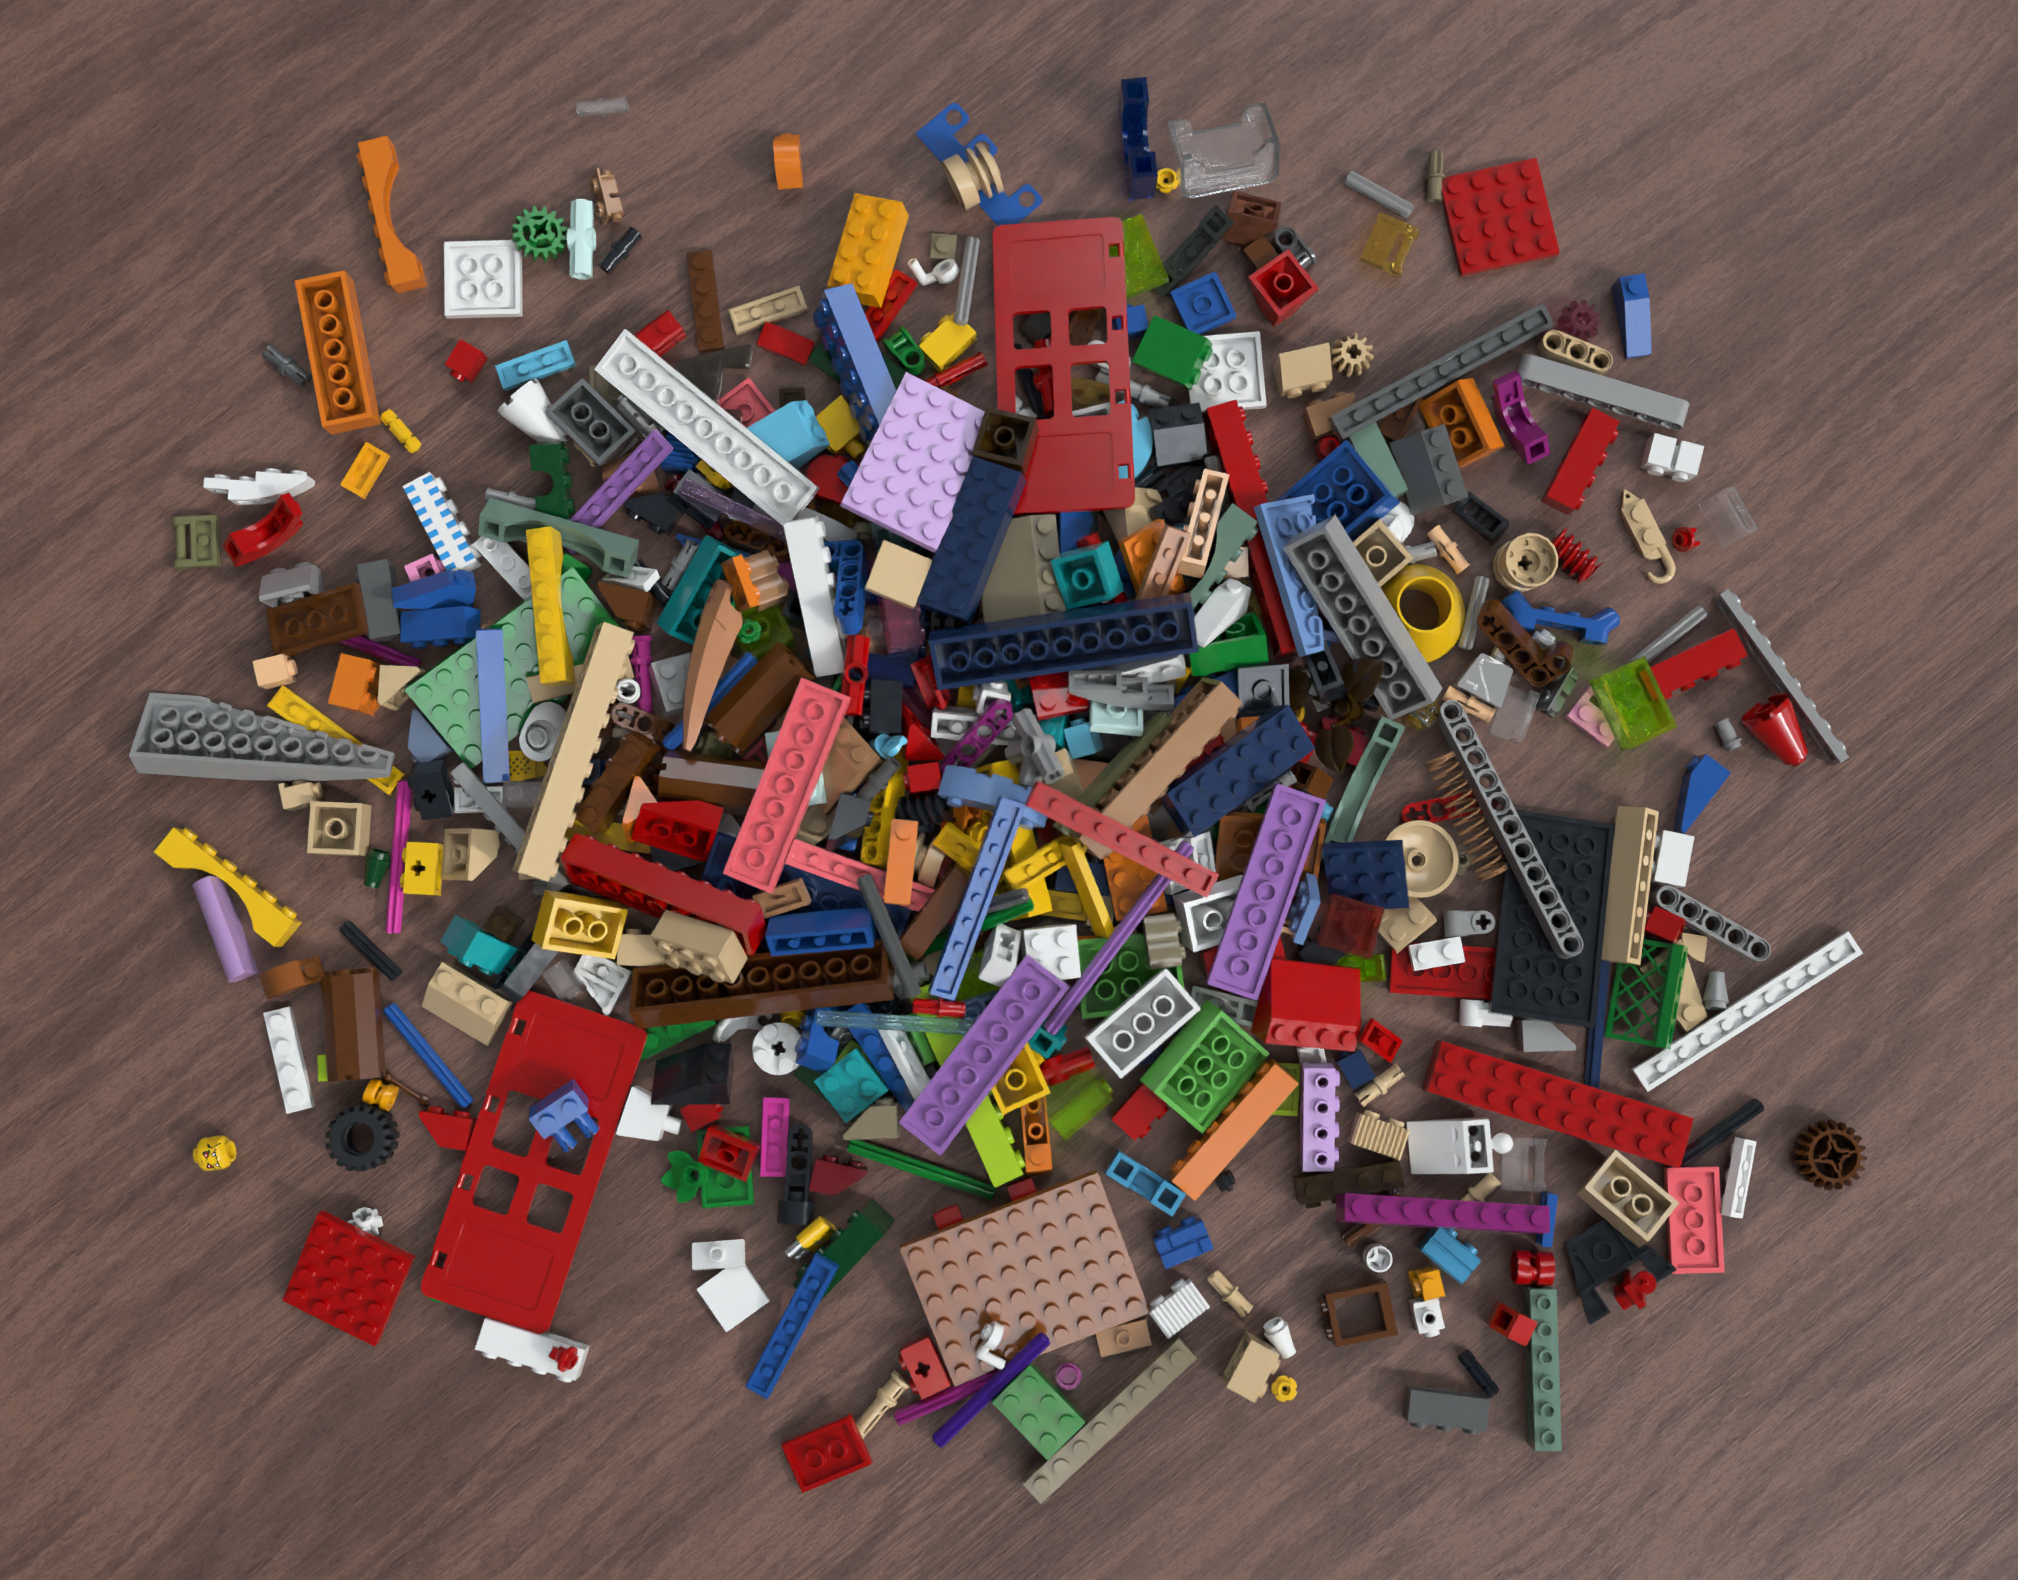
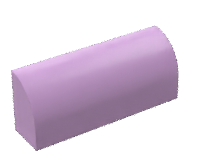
(225, 928)

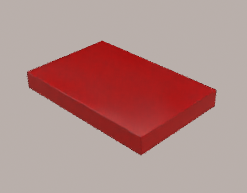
(826, 1453)

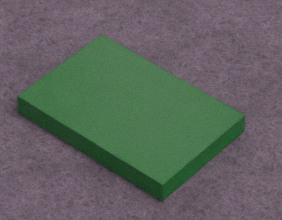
(721, 1188)

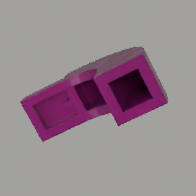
(1515, 419)

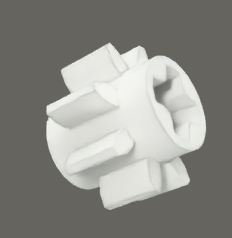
(367, 1220)

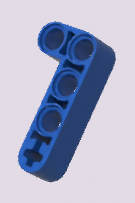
(851, 566)

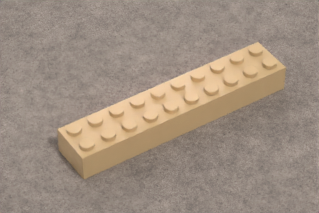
(573, 752)

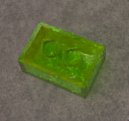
(1632, 703)

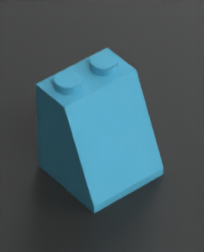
(792, 433)

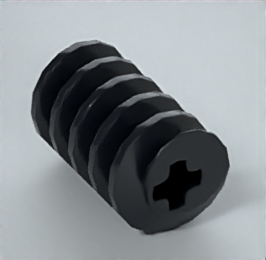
(924, 809)

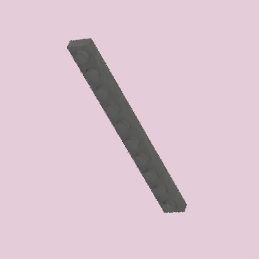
(1441, 372)

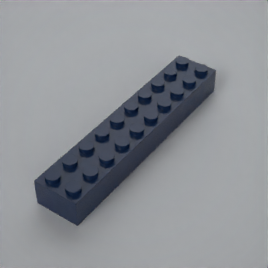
(1063, 641)

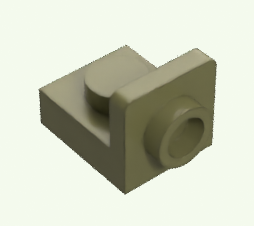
(709, 744)

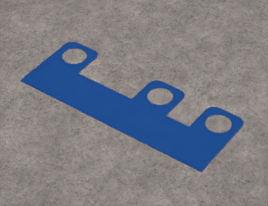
(940, 139)

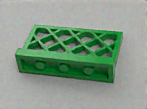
(1668, 1000)

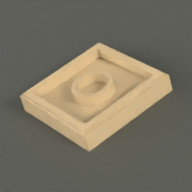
(898, 574)

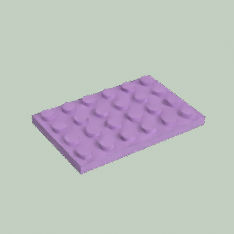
(916, 463)

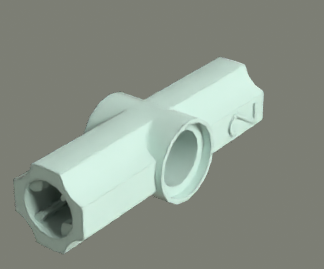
(581, 239)

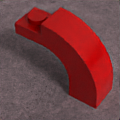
(267, 534)

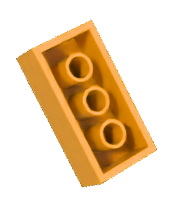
(869, 247)

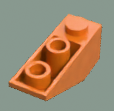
(1036, 1138)

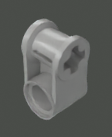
(1463, 923)

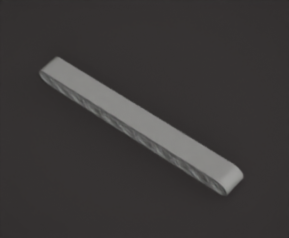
(1509, 841)

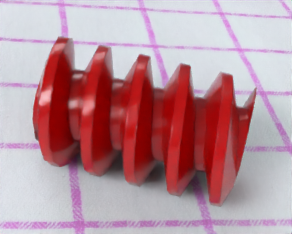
(1574, 557)

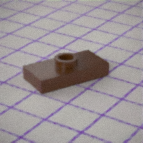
(1083, 326)

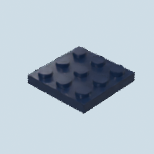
(1368, 872)

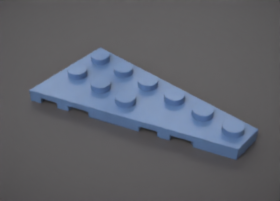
(1278, 524)

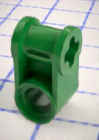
(902, 348)

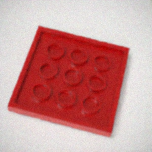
(1498, 217)
(348, 1278)

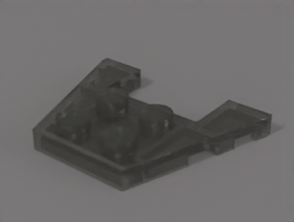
(708, 369)

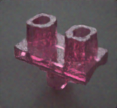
(916, 703)

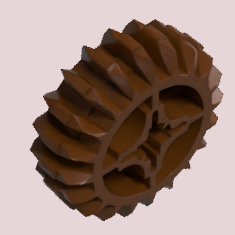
(1822, 1135)

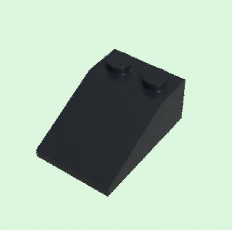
(694, 1076)

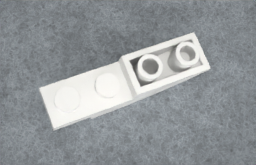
(263, 489)

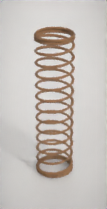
(1433, 765)

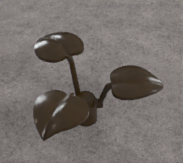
(1361, 679)

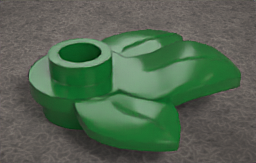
(682, 1176)

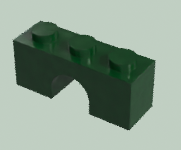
(553, 459)

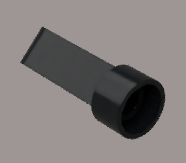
(796, 1204)

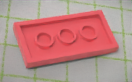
(1696, 1222)

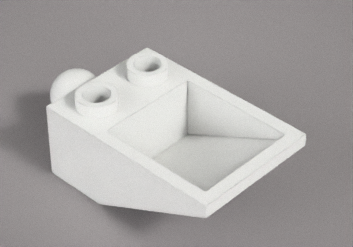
(1446, 1146)

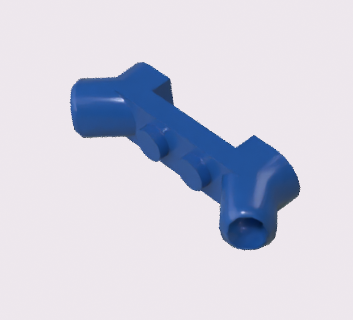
(1592, 630)

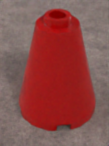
(1777, 729)

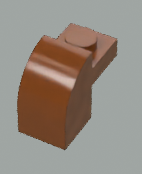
(291, 976)

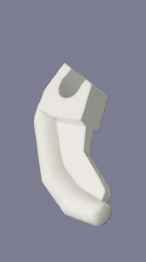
(728, 1027)

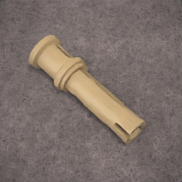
(885, 1398)

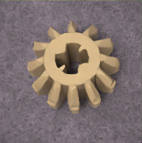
(1359, 350)

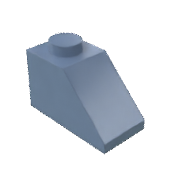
(425, 740)

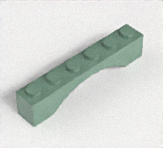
(1232, 532)
(607, 549)
(1362, 781)

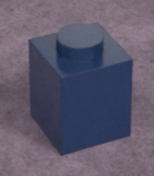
(1354, 1068)

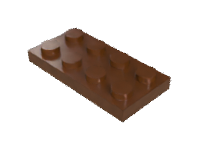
(317, 620)

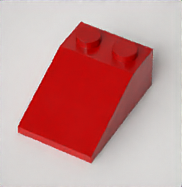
(679, 827)

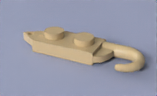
(1646, 534)

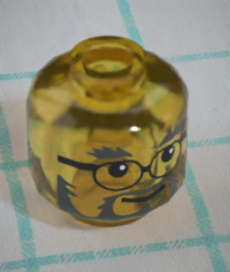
(1423, 717)

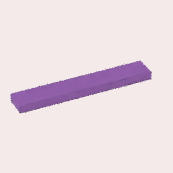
(623, 481)

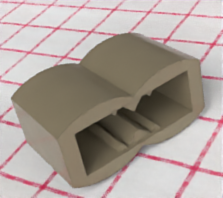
(1162, 941)

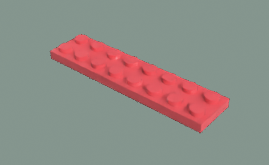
(787, 785)

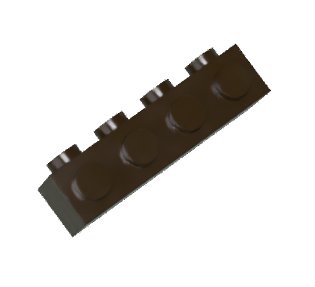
(1354, 1179)

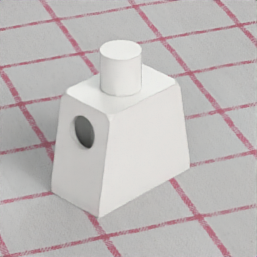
(646, 1120)

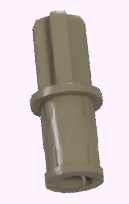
(1434, 176)

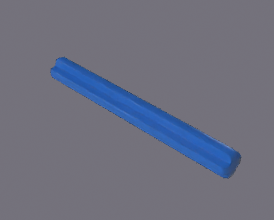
(728, 681)
(428, 1055)

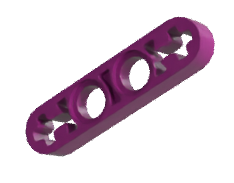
(979, 742)

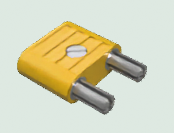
(811, 1238)

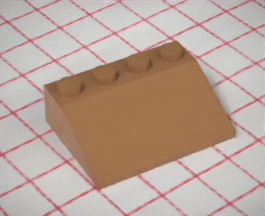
(847, 764)

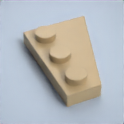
(1690, 1007)

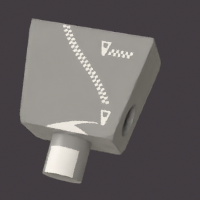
(1486, 678)

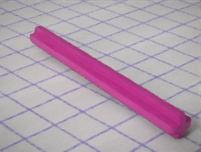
(397, 867)

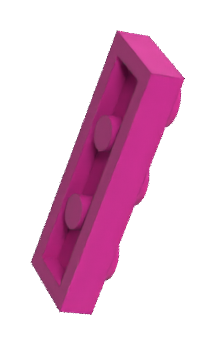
(775, 1136)

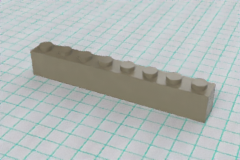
(1110, 1417)

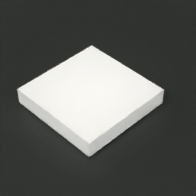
(733, 1295)

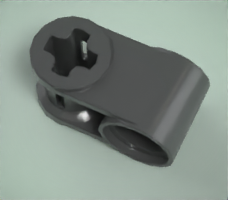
(1297, 246)

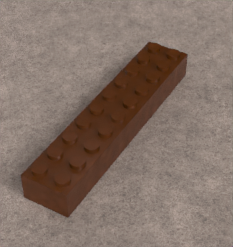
(762, 987)

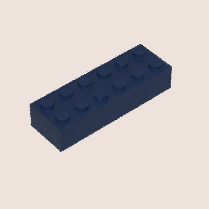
(971, 540)
(1236, 770)

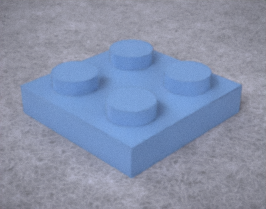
(1304, 908)

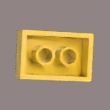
(579, 924)

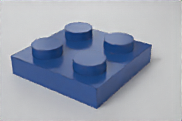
(1203, 304)

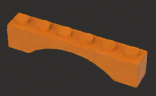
(380, 168)

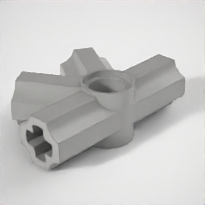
(1034, 751)

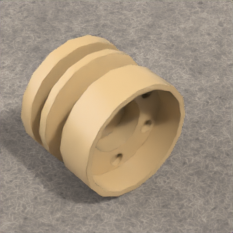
(973, 176)
(1538, 557)
(927, 862)

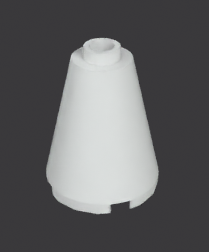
(528, 413)

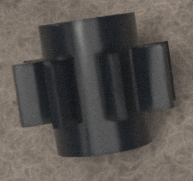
(888, 1007)

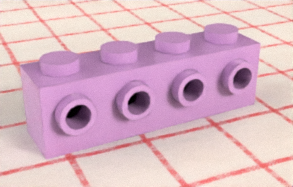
(1317, 1117)

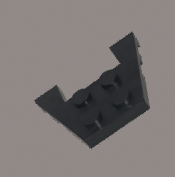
(1602, 1253)

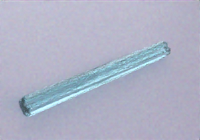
(893, 1022)

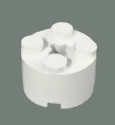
(766, 1055)

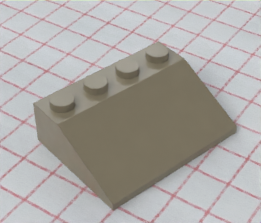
(1023, 572)

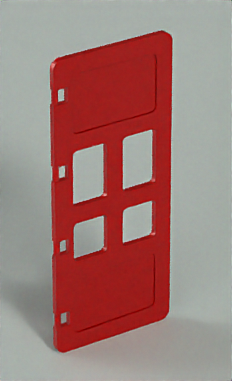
(1059, 271)
(501, 1260)

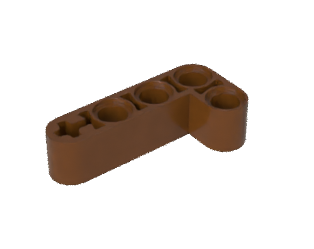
(1496, 619)
(935, 911)

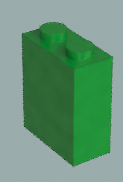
(1173, 352)

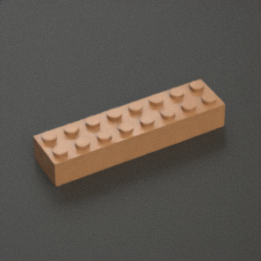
(1192, 726)

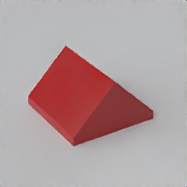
(920, 743)
(728, 1152)

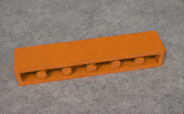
(1232, 1129)

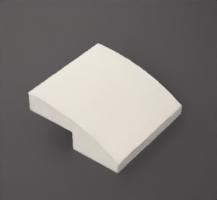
(1202, 855)

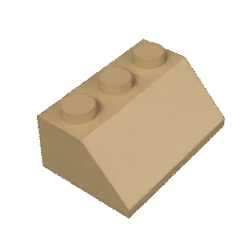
(466, 1002)

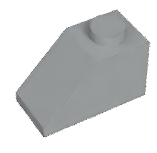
(1541, 1036)

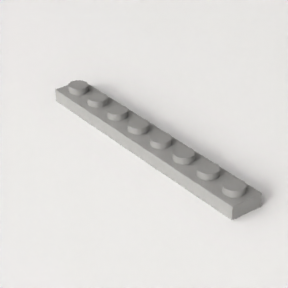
(1775, 669)

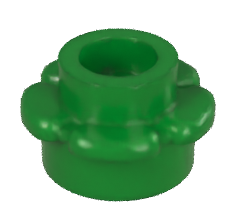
(749, 638)

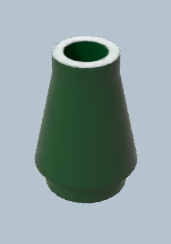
(375, 866)

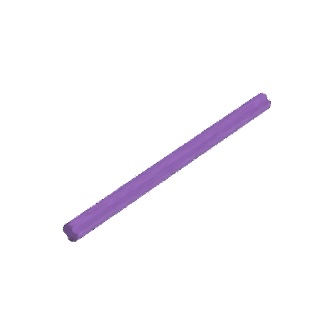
(1111, 946)

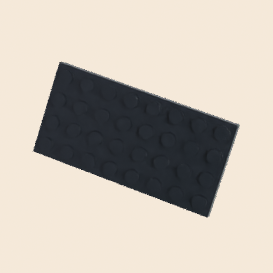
(1527, 973)

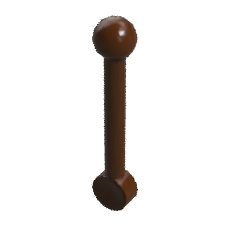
(423, 1100)

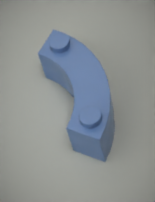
(977, 790)

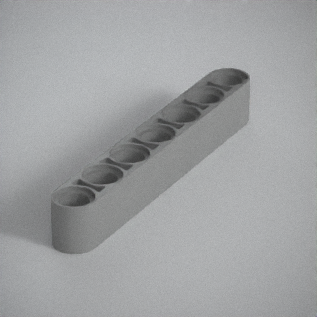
(1602, 392)

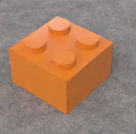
(356, 685)

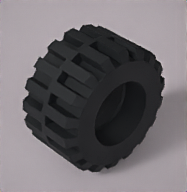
(342, 1144)

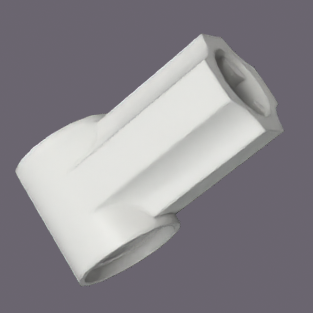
(1476, 1014)

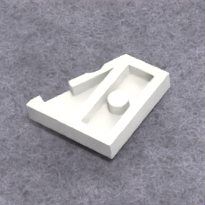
(603, 980)

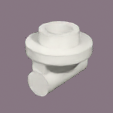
(1544, 638)

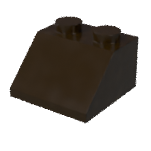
(1006, 439)

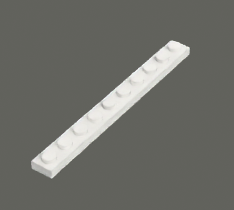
(1746, 1011)

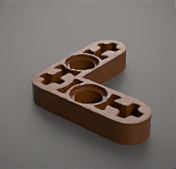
(751, 533)
(653, 732)

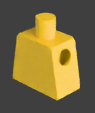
(841, 429)

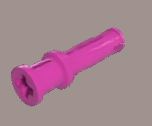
(641, 662)

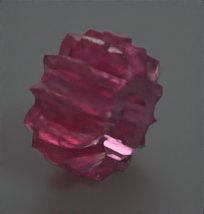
(1586, 314)

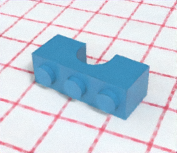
(1145, 1182)

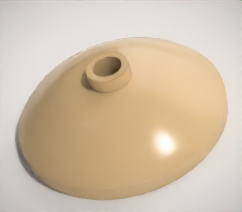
(1436, 855)

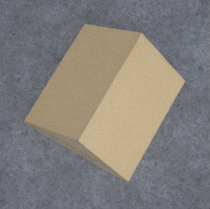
(392, 684)

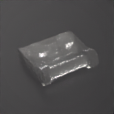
(1515, 1165)

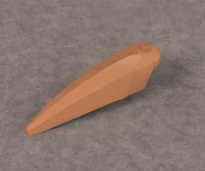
(710, 650)

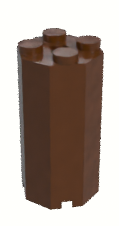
(758, 698)
(710, 779)
(353, 1024)

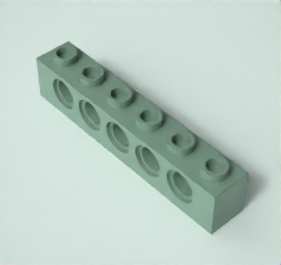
(1542, 1369)

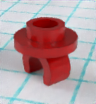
(1684, 539)
(565, 1357)

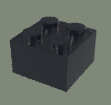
(881, 709)

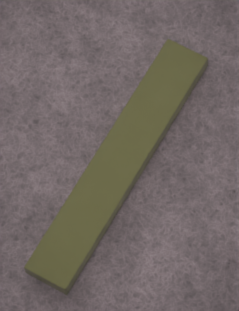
(1120, 764)

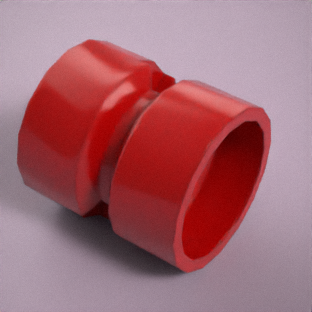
(1535, 1268)

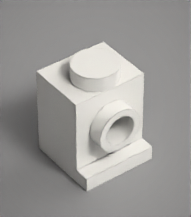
(1419, 1310)

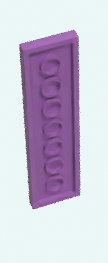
(1266, 891)
(984, 1054)

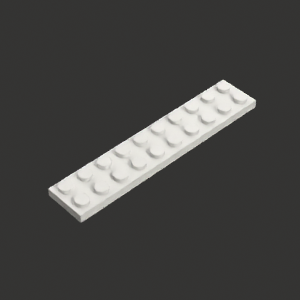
(706, 428)

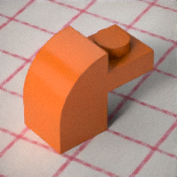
(788, 161)

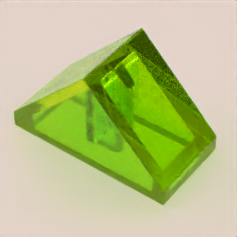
(1370, 969)

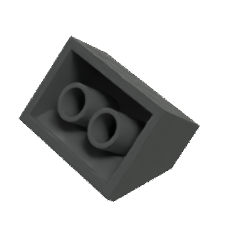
(592, 423)
(1428, 469)

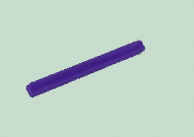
(991, 1389)

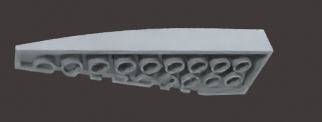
(216, 741)

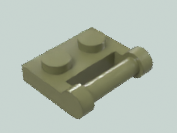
(204, 542)

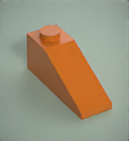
(900, 862)

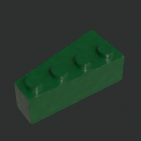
(854, 1241)

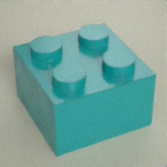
(1087, 575)
(851, 1085)

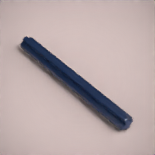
(1595, 1035)

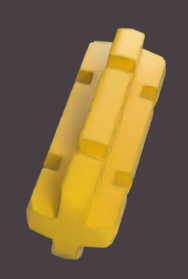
(401, 431)

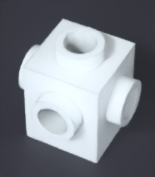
(988, 692)

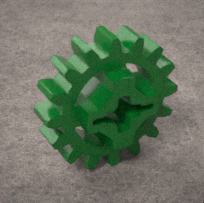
(544, 244)

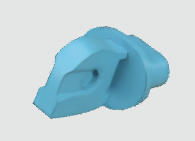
(887, 745)

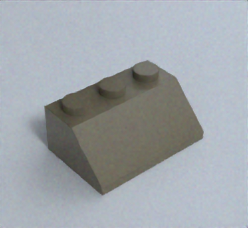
(878, 1121)

